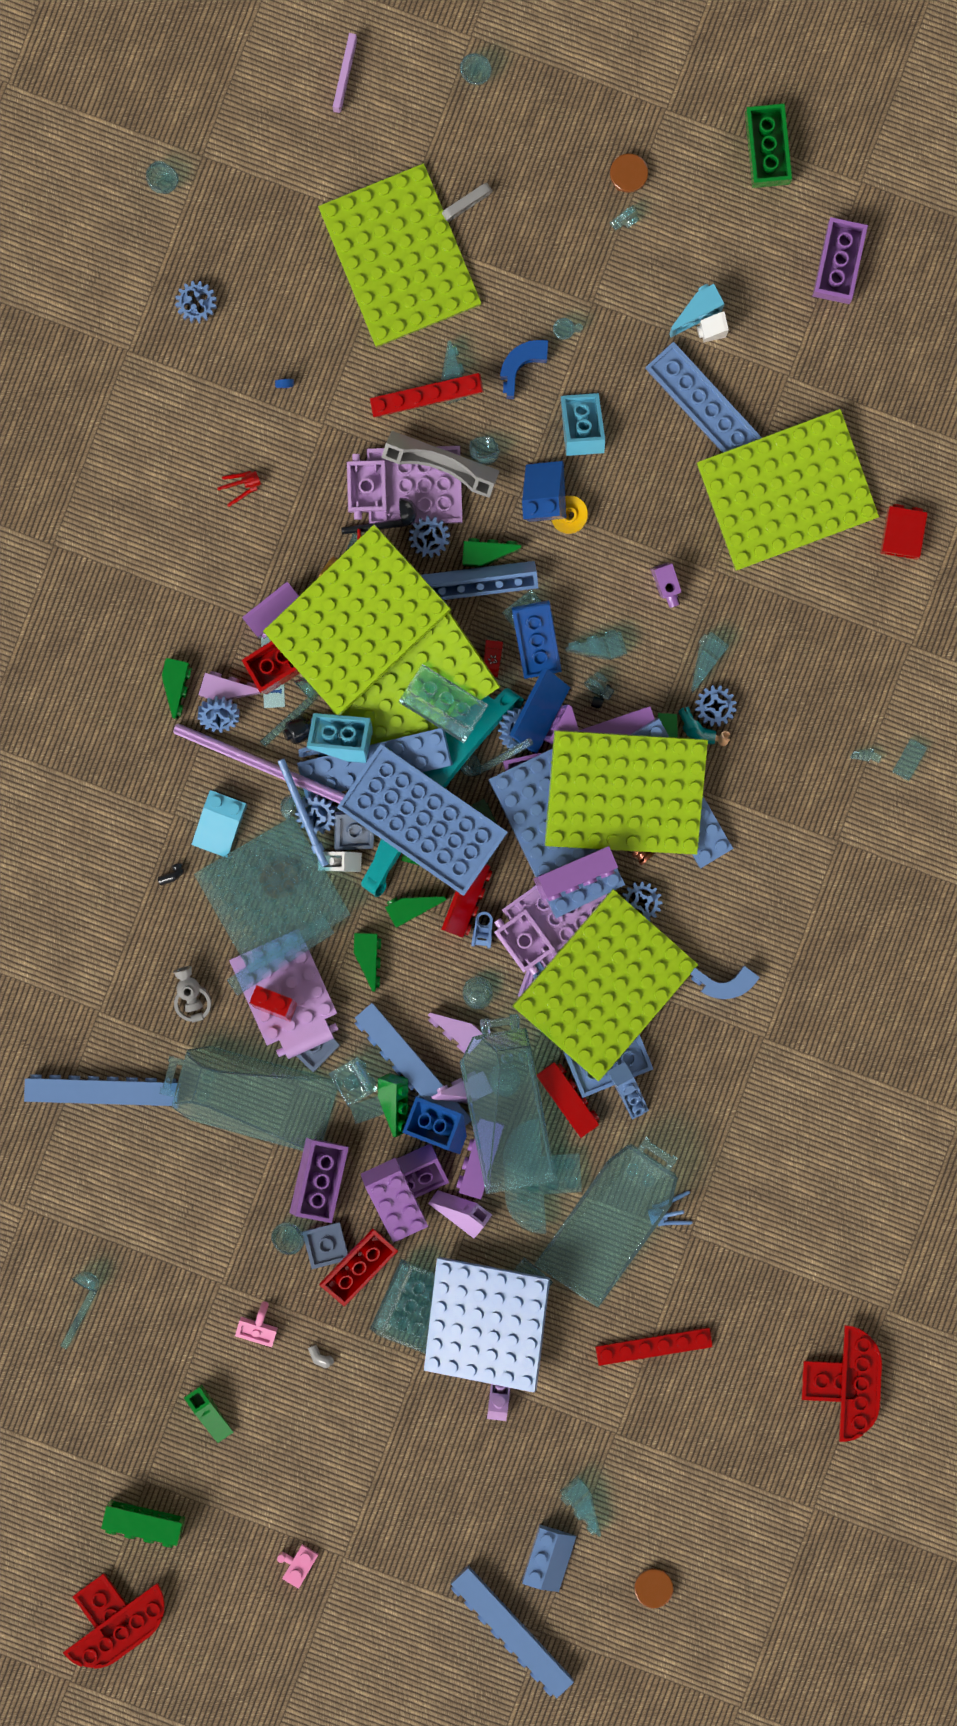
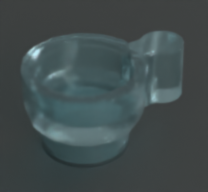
(627, 217)
(564, 328)
(597, 684)

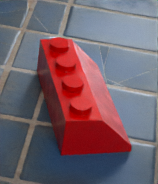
(464, 907)
(358, 1267)

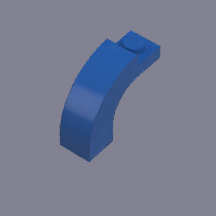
(521, 355)

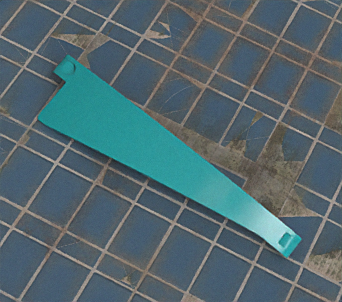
(387, 855)

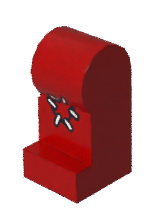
(492, 656)

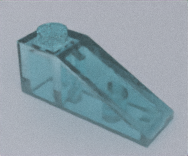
(707, 656)

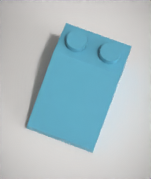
(703, 305)
(582, 424)
(341, 736)
(219, 823)

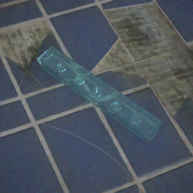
(244, 979)

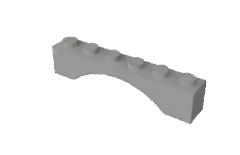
(408, 450)

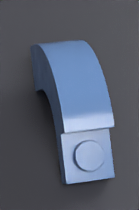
(735, 987)

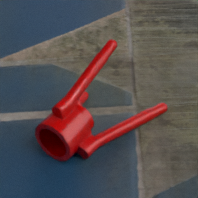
(249, 479)

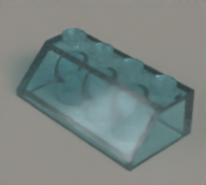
(443, 703)

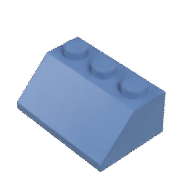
(548, 1559)

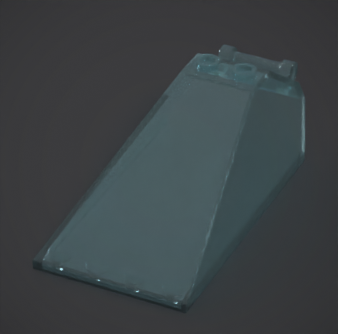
(251, 1096)
(506, 1108)
(611, 1222)

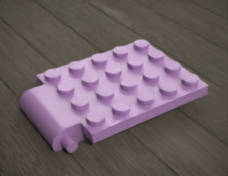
(378, 484)
(534, 932)
(305, 986)

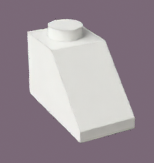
(713, 327)
(343, 861)

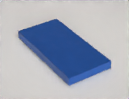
(536, 638)
(540, 710)

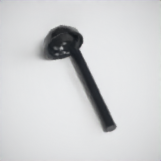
(407, 514)

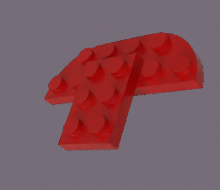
(851, 1382)
(116, 1624)

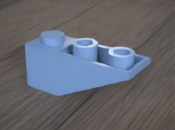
(628, 1090)

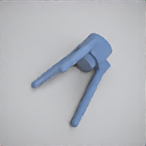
(663, 1222)

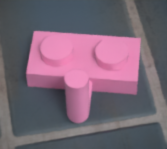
(256, 1330)
(298, 1566)

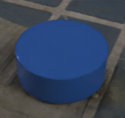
(284, 383)

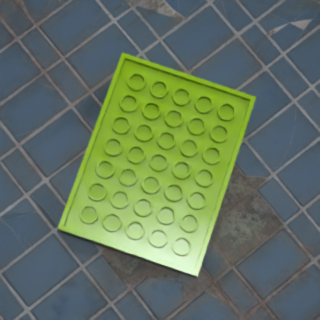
(399, 255)
(787, 489)
(357, 620)
(444, 651)
(625, 792)
(605, 985)

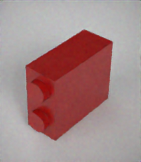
(903, 532)
(273, 1003)

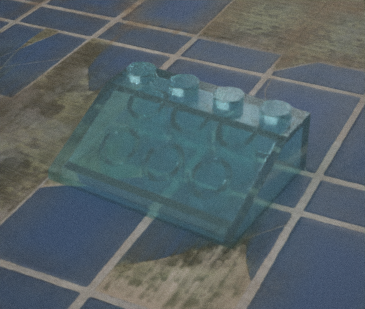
(406, 1307)

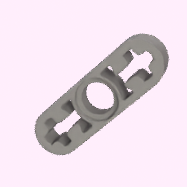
(467, 202)

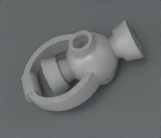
(188, 990)

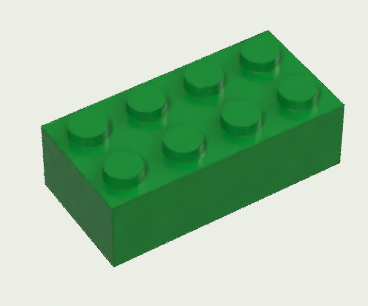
(768, 145)
(143, 1523)

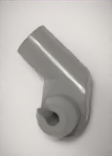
(318, 1359)

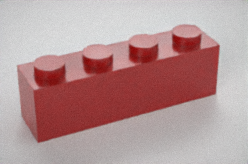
(567, 1099)

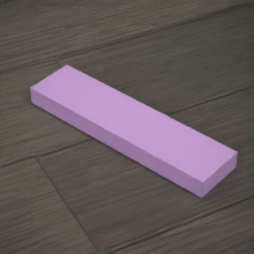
(345, 72)

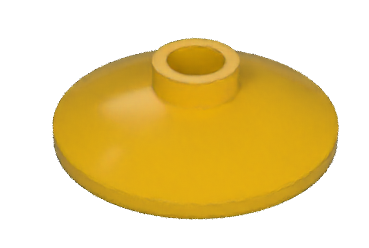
(573, 525)

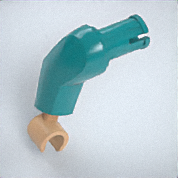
(695, 730)

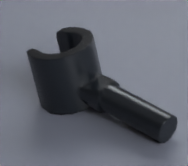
(597, 702)

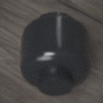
(297, 730)

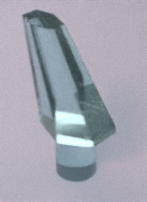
(866, 755)

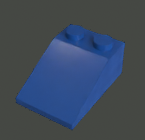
(544, 492)

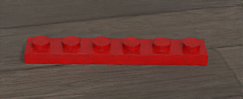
(426, 395)
(653, 1346)

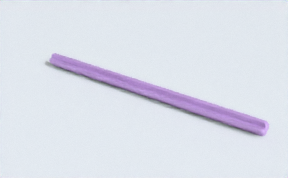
(257, 762)

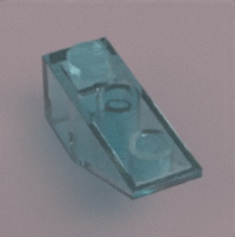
(451, 367)
(605, 647)
(580, 1498)

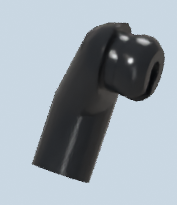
(171, 877)

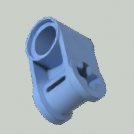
(482, 931)

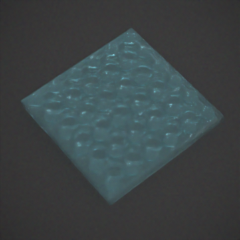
(272, 894)

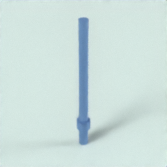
(317, 846)

